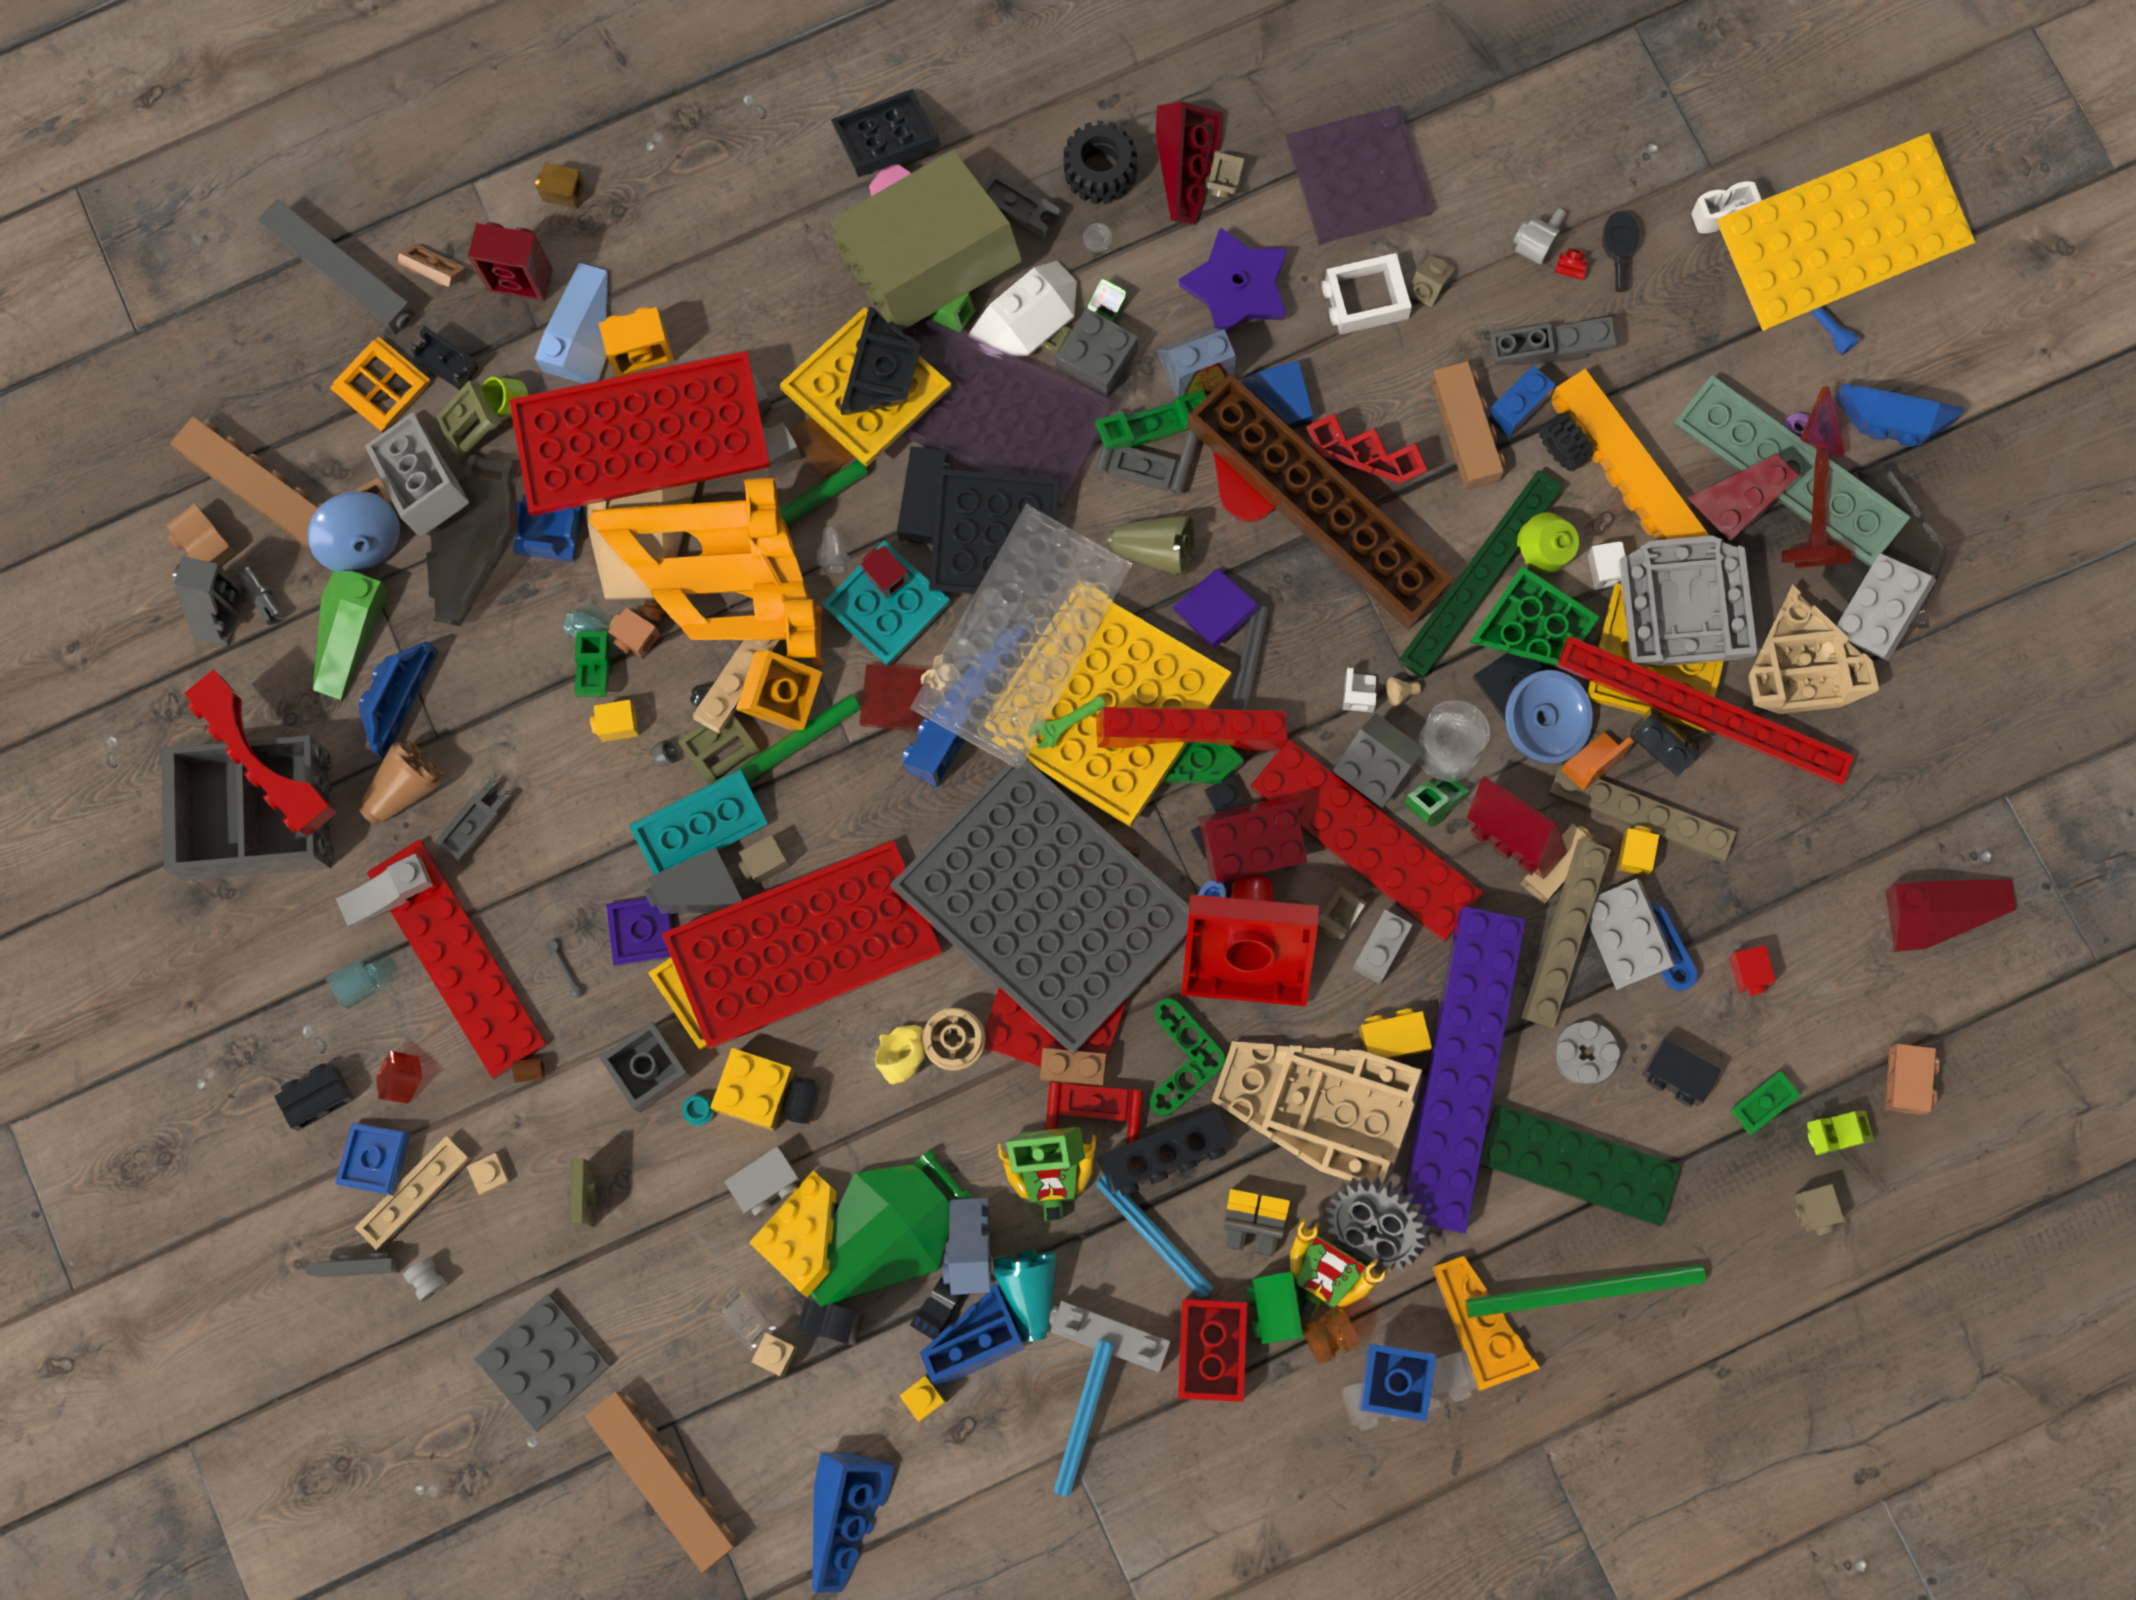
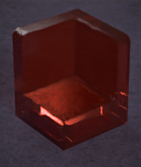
(399, 1077)

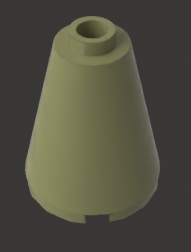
(1156, 543)

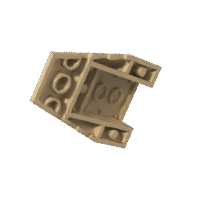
(1323, 1104)

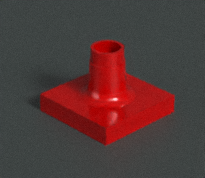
(1249, 946)

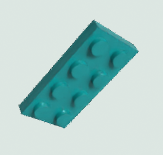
(698, 822)

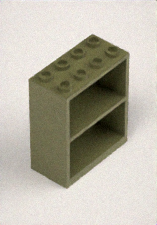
(925, 241)

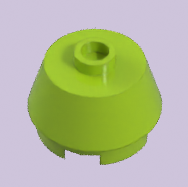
(1548, 542)

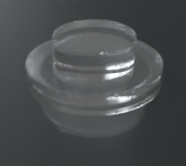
(1097, 237)

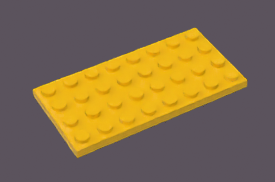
(1845, 231)

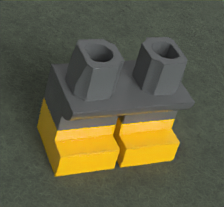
(1268, 1225)

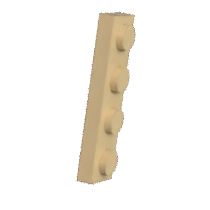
(725, 693)
(412, 1193)

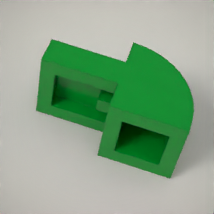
(593, 663)
(1435, 799)

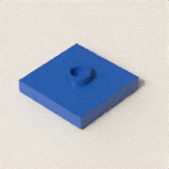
(373, 1159)

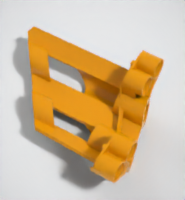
(742, 552)

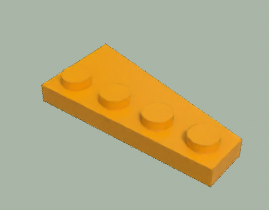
(1489, 1341)

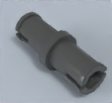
(260, 595)

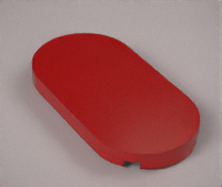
(1238, 495)

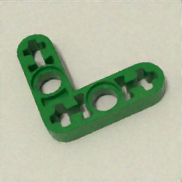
(1193, 1065)

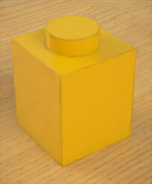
(614, 721)
(1638, 851)
(923, 1399)

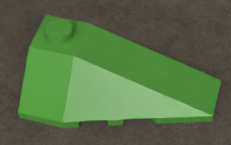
(345, 625)

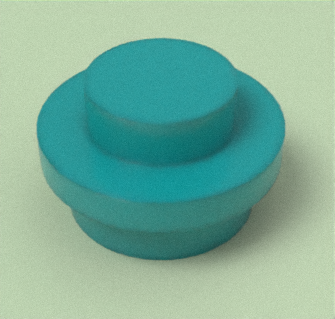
(697, 1110)

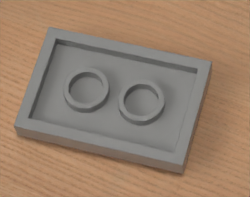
(1885, 606)
(1629, 935)

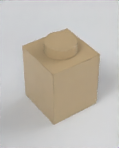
(775, 1354)

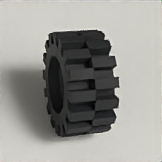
(1566, 442)

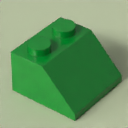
(1275, 1308)

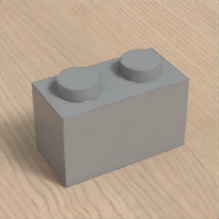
(1382, 946)
(763, 1182)

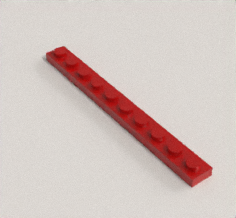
(1704, 711)

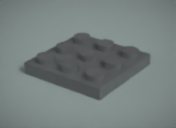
(542, 1362)

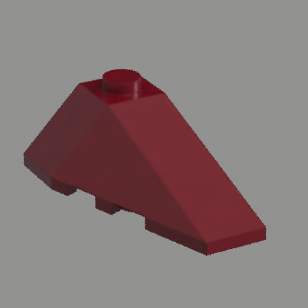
(1186, 144)
(1939, 910)

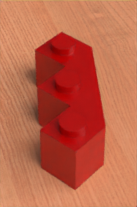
(1365, 451)

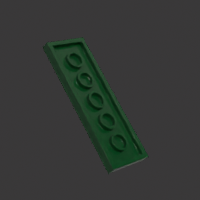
(1578, 1165)

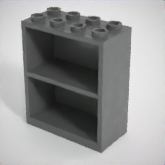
(221, 822)

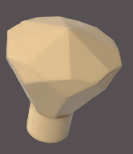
(1399, 690)

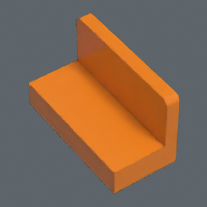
(1595, 760)

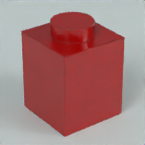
(1752, 970)

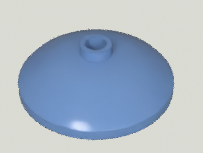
(352, 519)
(1564, 712)

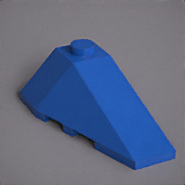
(845, 1501)

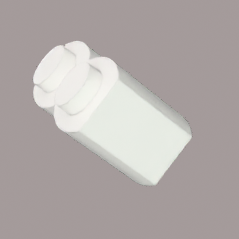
(1721, 203)

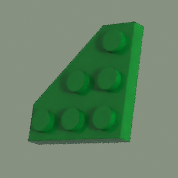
(1204, 764)

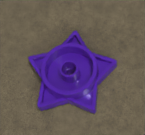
(1237, 303)

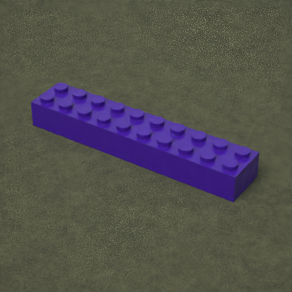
(1463, 1066)

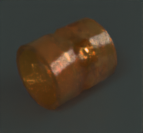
(1330, 1336)

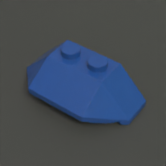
(1895, 415)
(393, 694)

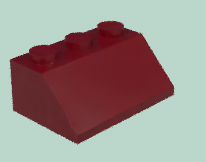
(1515, 829)

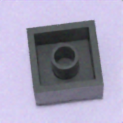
(1096, 352)
(1379, 760)
(645, 1067)

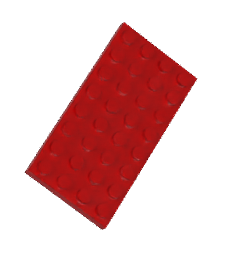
(639, 433)
(799, 945)

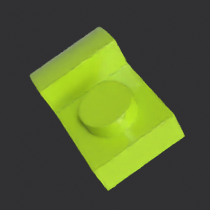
(1839, 1132)

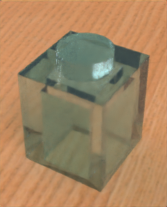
(354, 983)

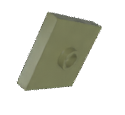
(582, 1193)

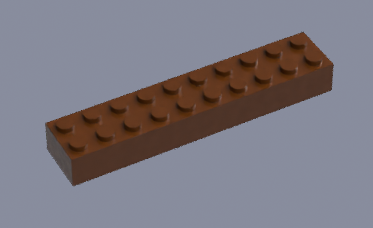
(1319, 501)

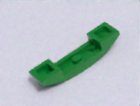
(1149, 425)

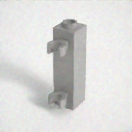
(1128, 1342)

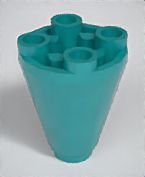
(1028, 1290)

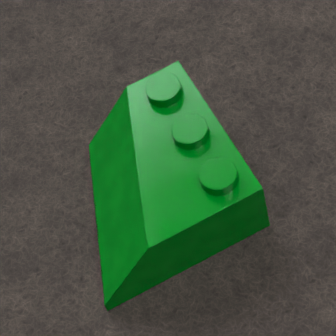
(1534, 620)

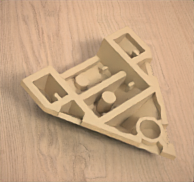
(1808, 663)

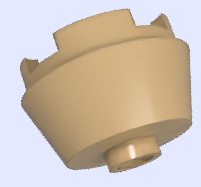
(953, 1039)

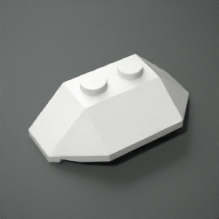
(1028, 311)

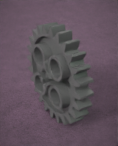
(1377, 1223)

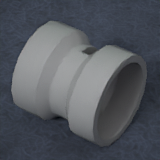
(425, 1279)

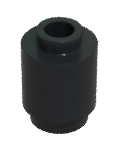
(801, 1100)

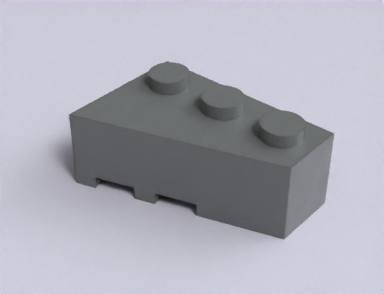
(208, 599)

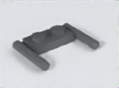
(1148, 467)

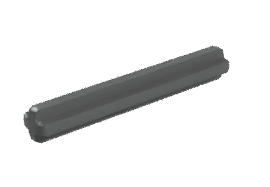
(1249, 659)

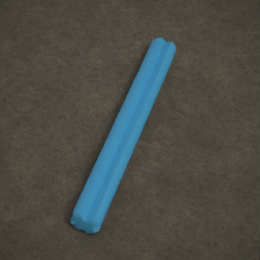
(1158, 1240)
(1084, 1417)

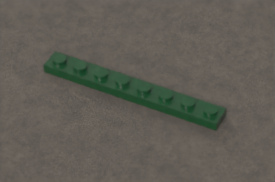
(1478, 576)

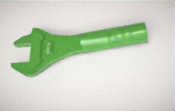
(1054, 729)

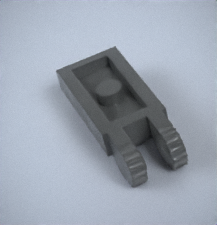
(473, 822)

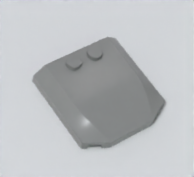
(1687, 602)

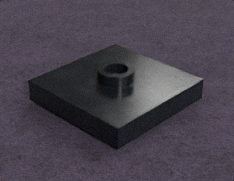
(1502, 676)

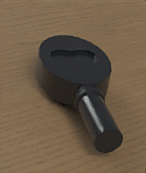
(1620, 242)

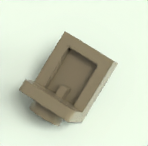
(1225, 174)
(1430, 280)
(1340, 913)

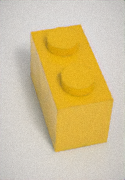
(1396, 1036)

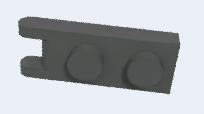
(349, 1265)

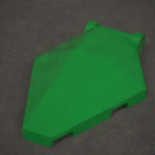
(888, 1229)

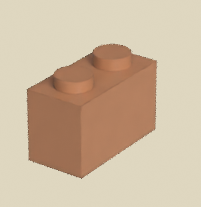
(1911, 1079)

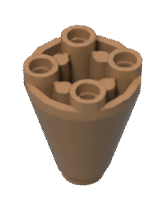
(399, 782)

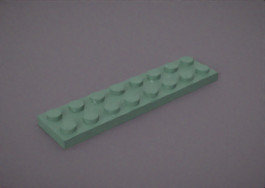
(1746, 435)

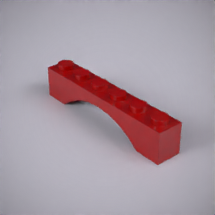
(222, 709)
(1145, 726)

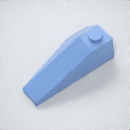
(572, 338)

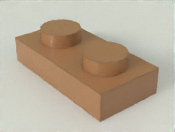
(431, 265)
(1080, 1068)

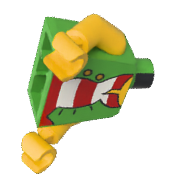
(1052, 1185)
(1328, 1273)

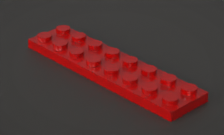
(1368, 840)
(464, 970)

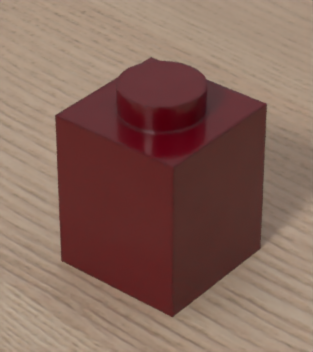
(884, 571)

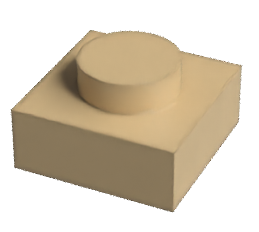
(488, 1174)

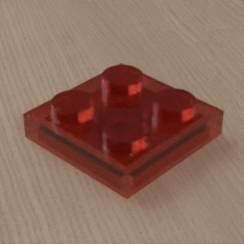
(888, 698)

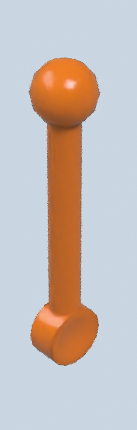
(818, 661)

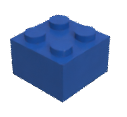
(1397, 1382)

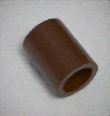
(528, 1069)

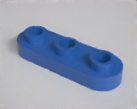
(1679, 953)

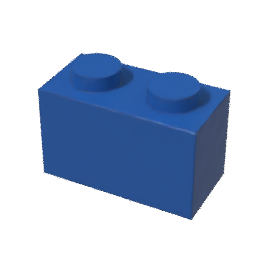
(1521, 401)

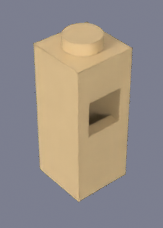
(1545, 888)

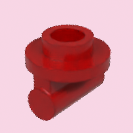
(1572, 264)

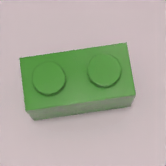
(1045, 1150)

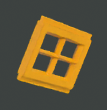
(363, 404)

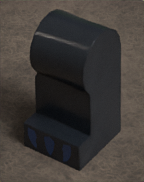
(936, 1310)

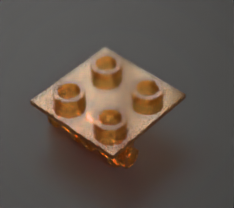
(820, 447)

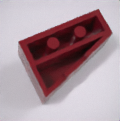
(1745, 496)

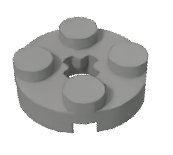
(1605, 1053)

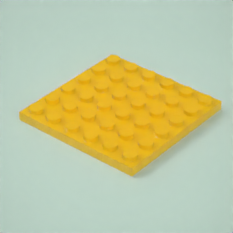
(1129, 668)

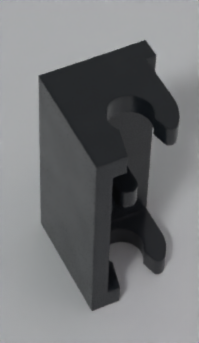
(444, 359)

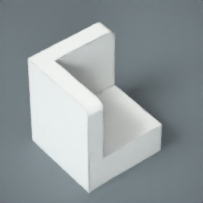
(1605, 564)
(1359, 692)

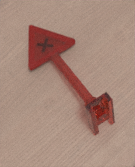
(1823, 434)

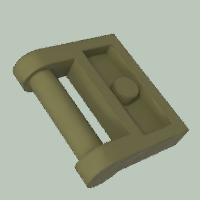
(461, 413)
(705, 743)

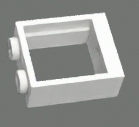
(1371, 318)

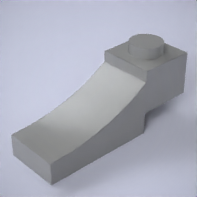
(385, 891)

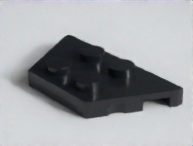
(881, 367)

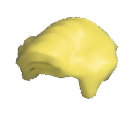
(900, 1053)

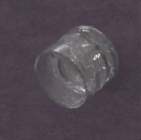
(1453, 740)

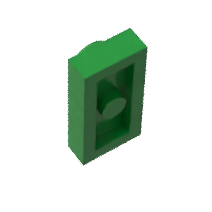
(1765, 1103)

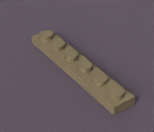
(1638, 810)
(1566, 933)

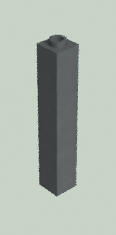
(336, 267)

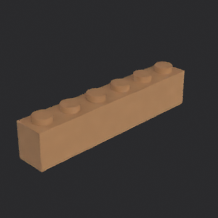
(246, 477)
(661, 1481)

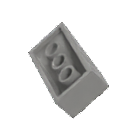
(416, 475)

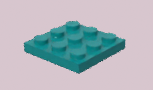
(884, 624)

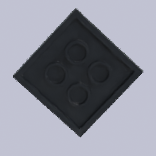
(885, 133)

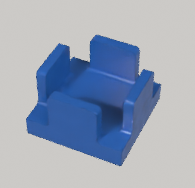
(548, 534)

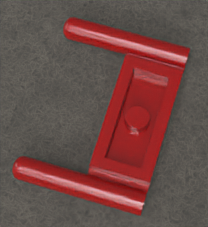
(1095, 1102)

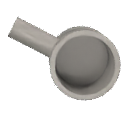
(1537, 238)

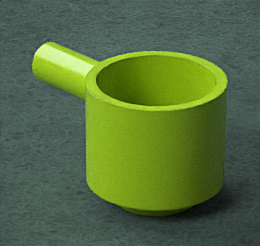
(499, 391)

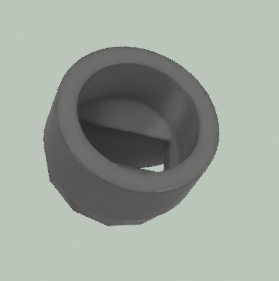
(664, 753)

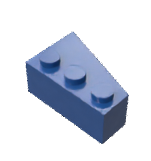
(973, 1341)

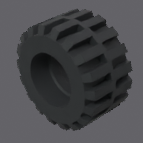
(1100, 140)

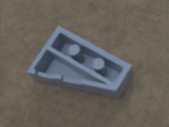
(969, 1247)

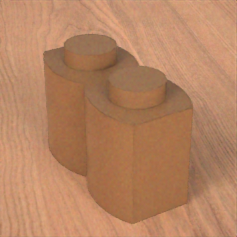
(199, 536)

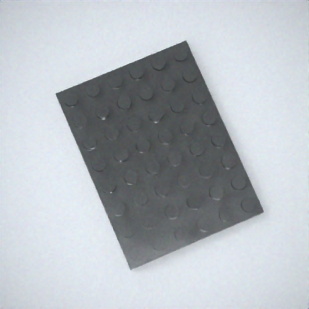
(1045, 903)

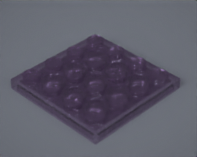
(1359, 174)

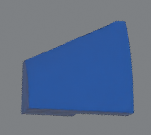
(1283, 393)

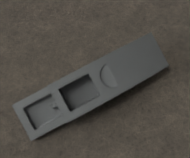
(1553, 344)

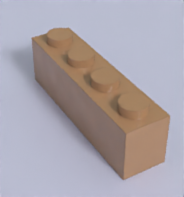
(1467, 425)

